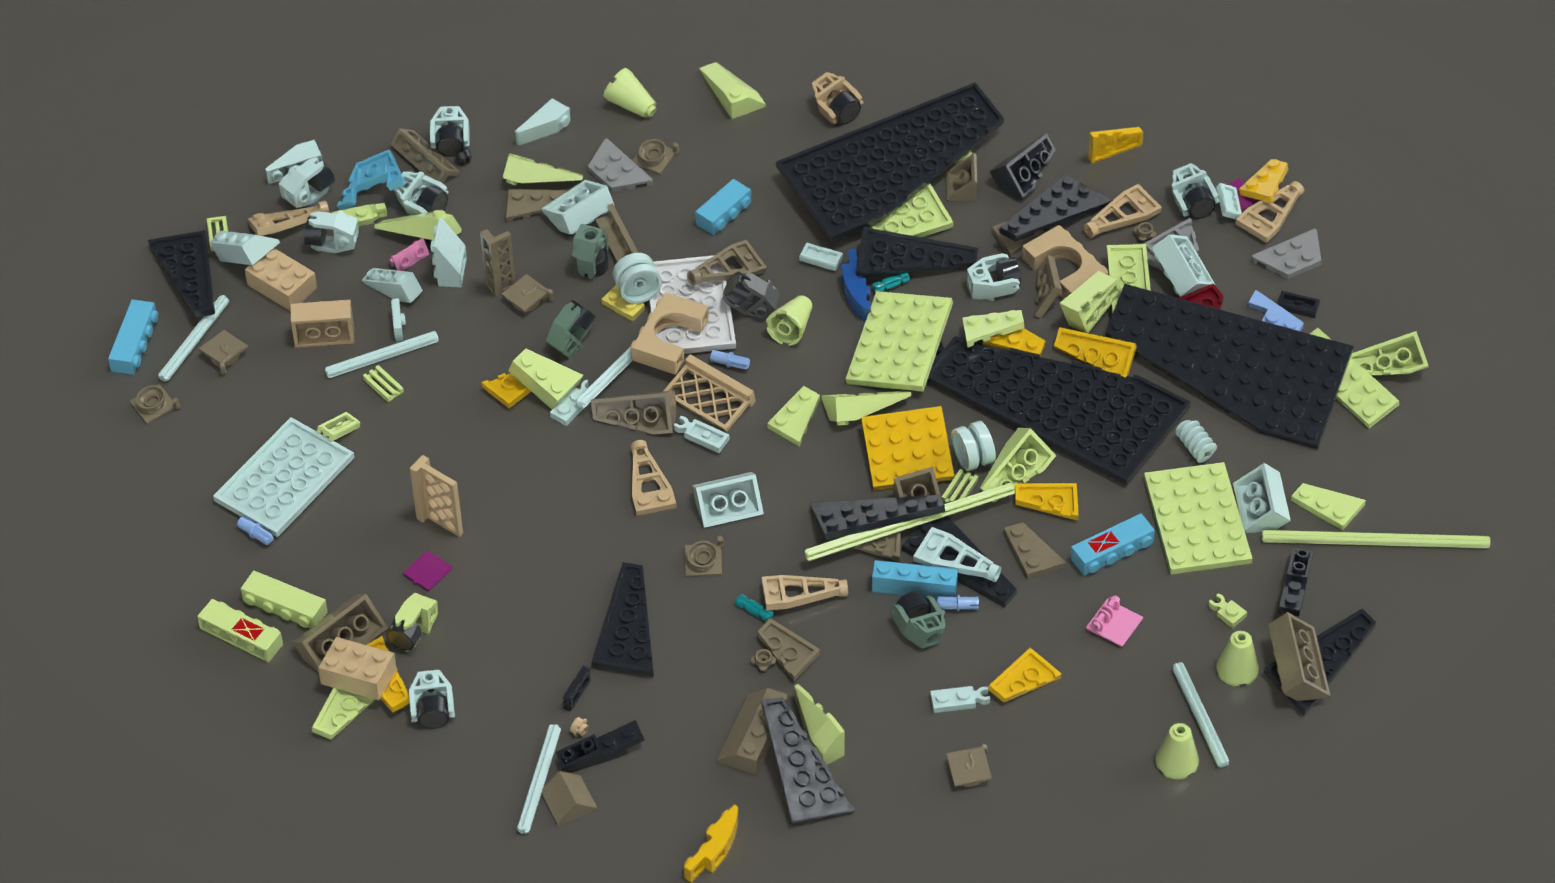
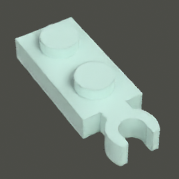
(567, 408)
(702, 434)
(958, 698)

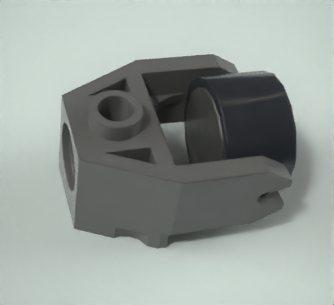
(759, 303)

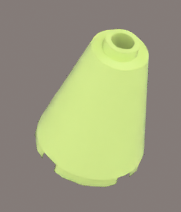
(630, 94)
(790, 320)
(1238, 660)
(1177, 753)

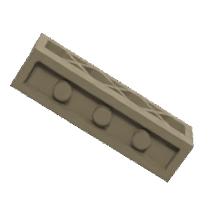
(421, 155)
(618, 237)
(494, 266)

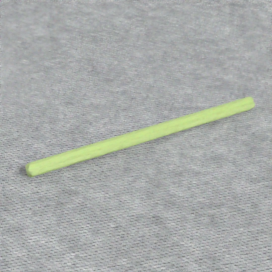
(870, 535)
(1382, 539)

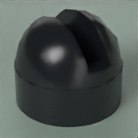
(462, 156)

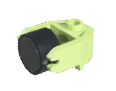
(411, 621)

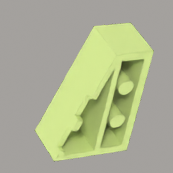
(1090, 301)
(544, 377)

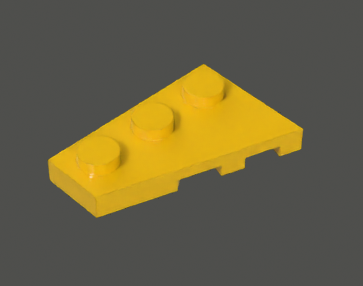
(1019, 340)

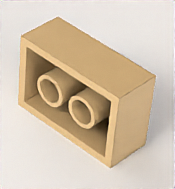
(281, 279)
(322, 323)
(357, 668)

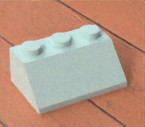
(578, 206)
(241, 247)
(1181, 264)
(728, 499)
(1261, 500)

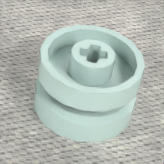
(637, 278)
(973, 445)

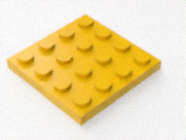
(906, 443)

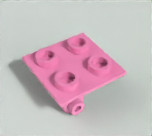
(1114, 621)

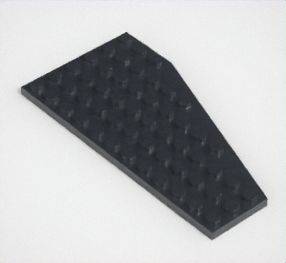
(884, 164)
(1248, 367)
(1072, 407)

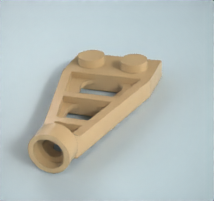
(1137, 198)
(264, 224)
(1263, 228)
(650, 501)
(776, 597)

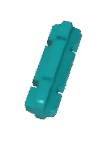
(891, 282)
(754, 607)

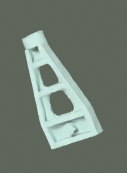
(935, 543)

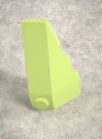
(731, 91)
(527, 171)
(419, 225)
(1394, 356)
(848, 408)
(1019, 460)
(821, 728)

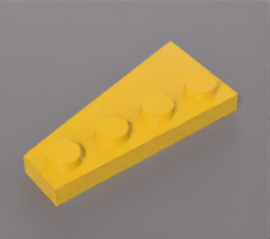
(1097, 350)
(395, 694)

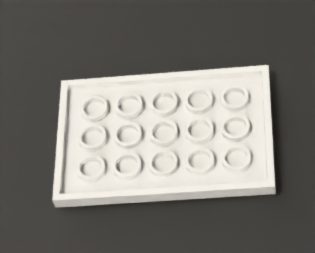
(719, 330)

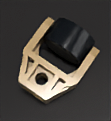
(843, 100)

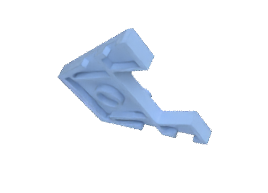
(1273, 312)

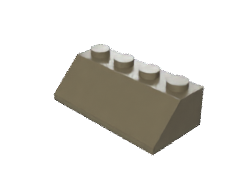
(353, 621)
(1298, 658)
(749, 736)

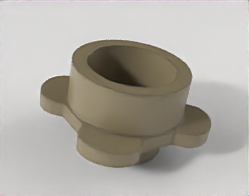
(1145, 231)
(763, 654)

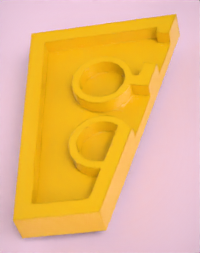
(1112, 142)
(1265, 182)
(506, 389)
(1050, 498)
(1023, 676)

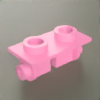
(409, 255)

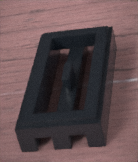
(1297, 306)
(577, 688)

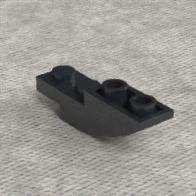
(1296, 582)
(595, 751)

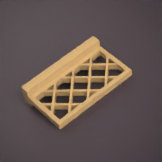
(721, 383)
(429, 500)

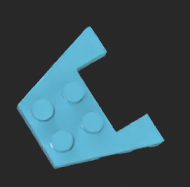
(369, 172)

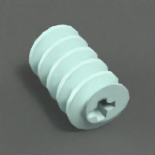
(1196, 440)

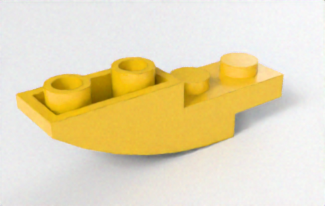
(719, 841)

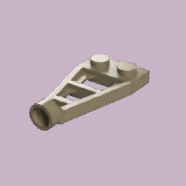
(741, 252)

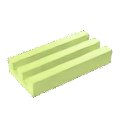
(216, 220)
(389, 381)
(340, 428)
(966, 477)

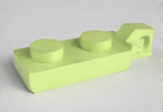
(366, 214)

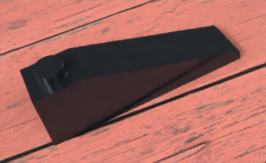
(1022, 170)

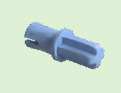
(730, 359)
(255, 530)
(958, 603)

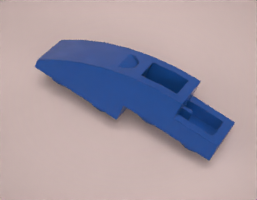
(855, 286)

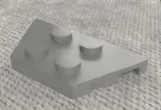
(616, 169)
(1183, 229)
(1292, 256)

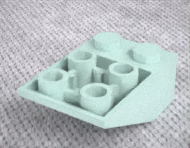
(448, 256)

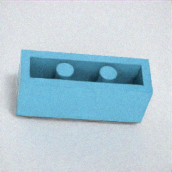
(723, 207)

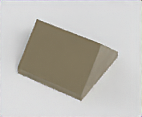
(962, 180)
(916, 484)
(567, 797)

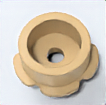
(579, 727)

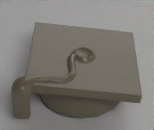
(654, 155)
(527, 294)
(223, 350)
(153, 403)
(704, 558)
(969, 766)

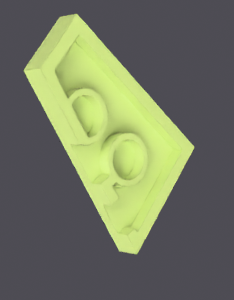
(987, 325)
(795, 415)
(1328, 505)
(339, 711)

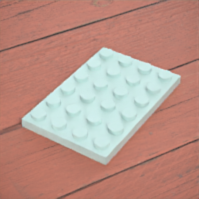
(284, 476)

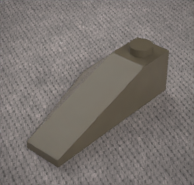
(643, 412)

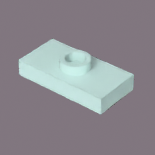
(1229, 201)
(821, 256)
(398, 319)

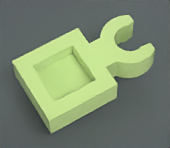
(1228, 612)

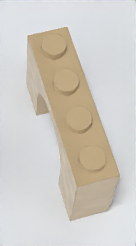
(1061, 245)
(669, 311)

